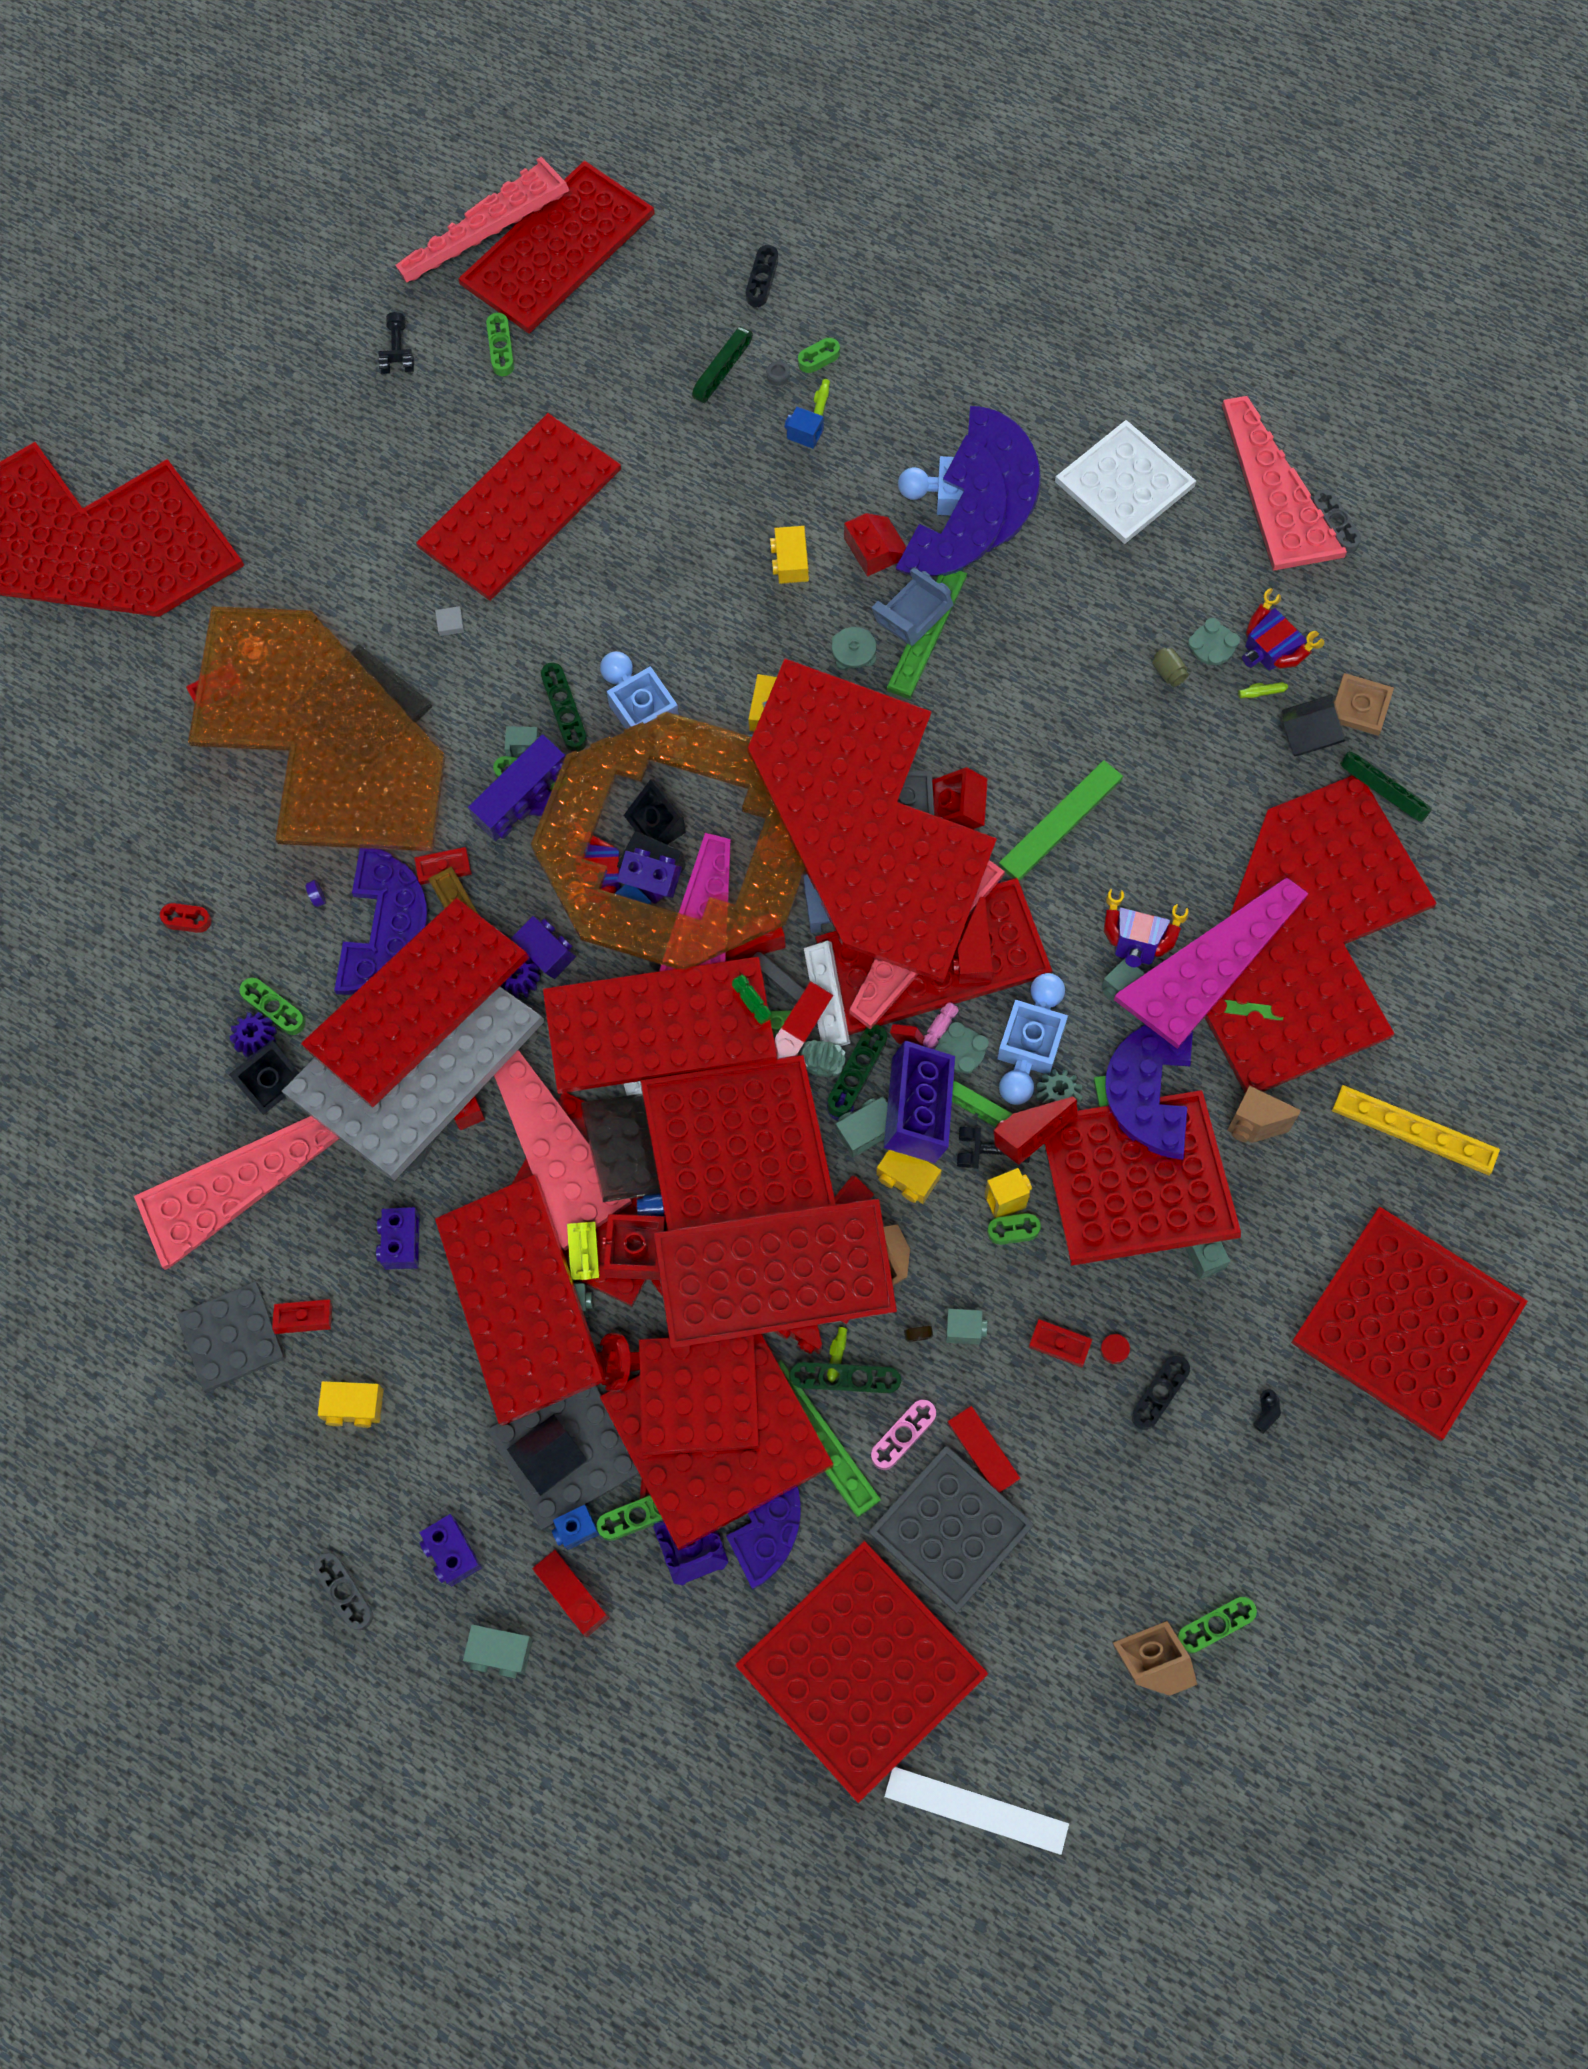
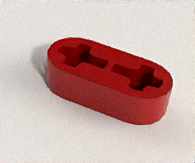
(185, 912)

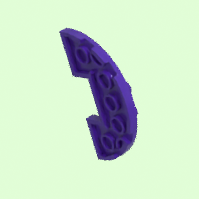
(1017, 464)
(973, 522)
(397, 919)
(1135, 1090)
(768, 1539)

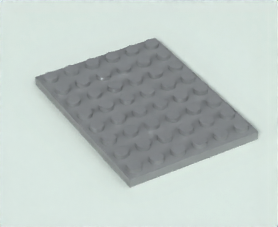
(425, 1099)

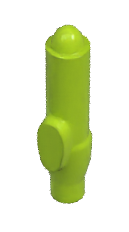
(821, 396)
(1260, 689)
(836, 1351)

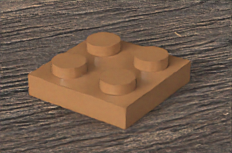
(1362, 703)

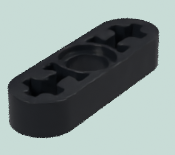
(760, 267)
(1142, 1404)

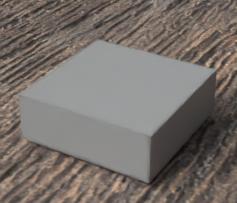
(449, 621)

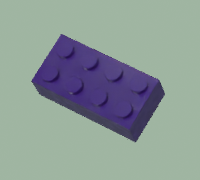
(517, 789)
(919, 1102)

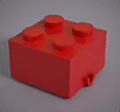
(631, 1246)

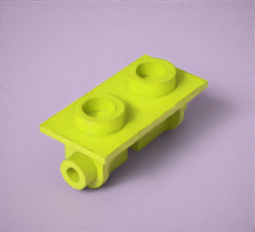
(583, 1250)

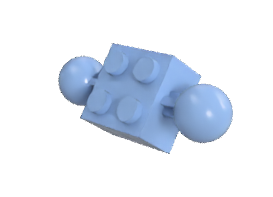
(915, 483)
(637, 696)
(1032, 1038)

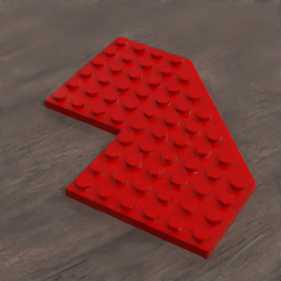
(123, 553)
(884, 871)
(1356, 883)

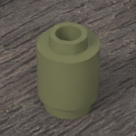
(1170, 666)

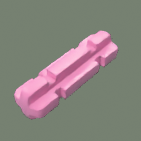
(940, 1025)

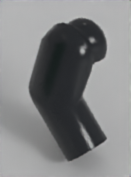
(1270, 1410)

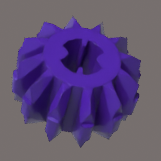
(525, 980)
(244, 1031)

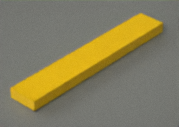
(1416, 1130)

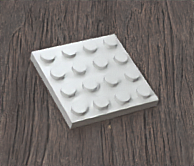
(1125, 481)

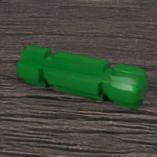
(751, 999)

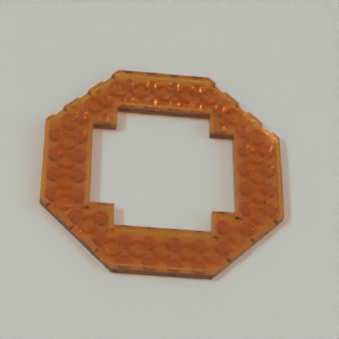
(641, 927)

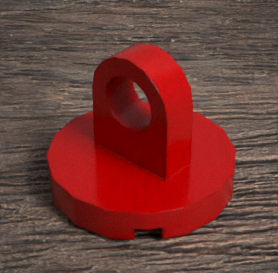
(617, 1361)

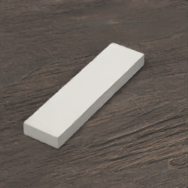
(823, 973)

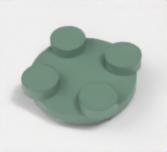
(1213, 643)
(853, 648)
(965, 1045)

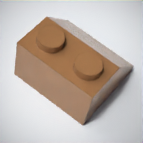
(1261, 1117)

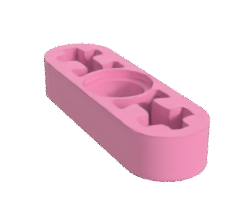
(894, 1455)

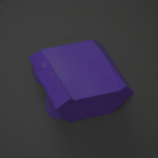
(694, 1560)

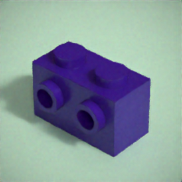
(649, 873)
(544, 947)
(398, 1238)
(449, 1550)

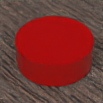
(1115, 1349)

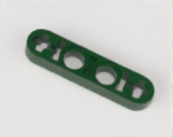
(722, 364)
(563, 707)
(1385, 786)
(856, 1070)
(845, 1373)

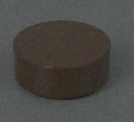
(918, 1333)

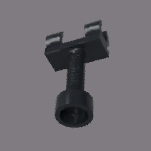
(396, 323)
(969, 1160)

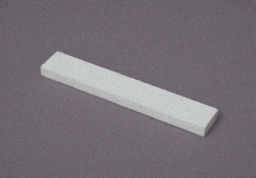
(977, 1810)

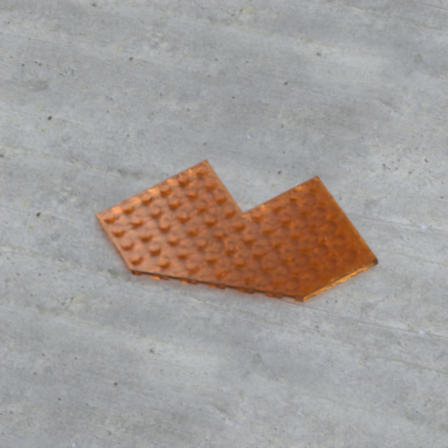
(354, 758)

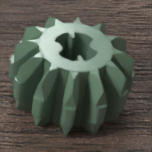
(823, 1058)
(1055, 1081)

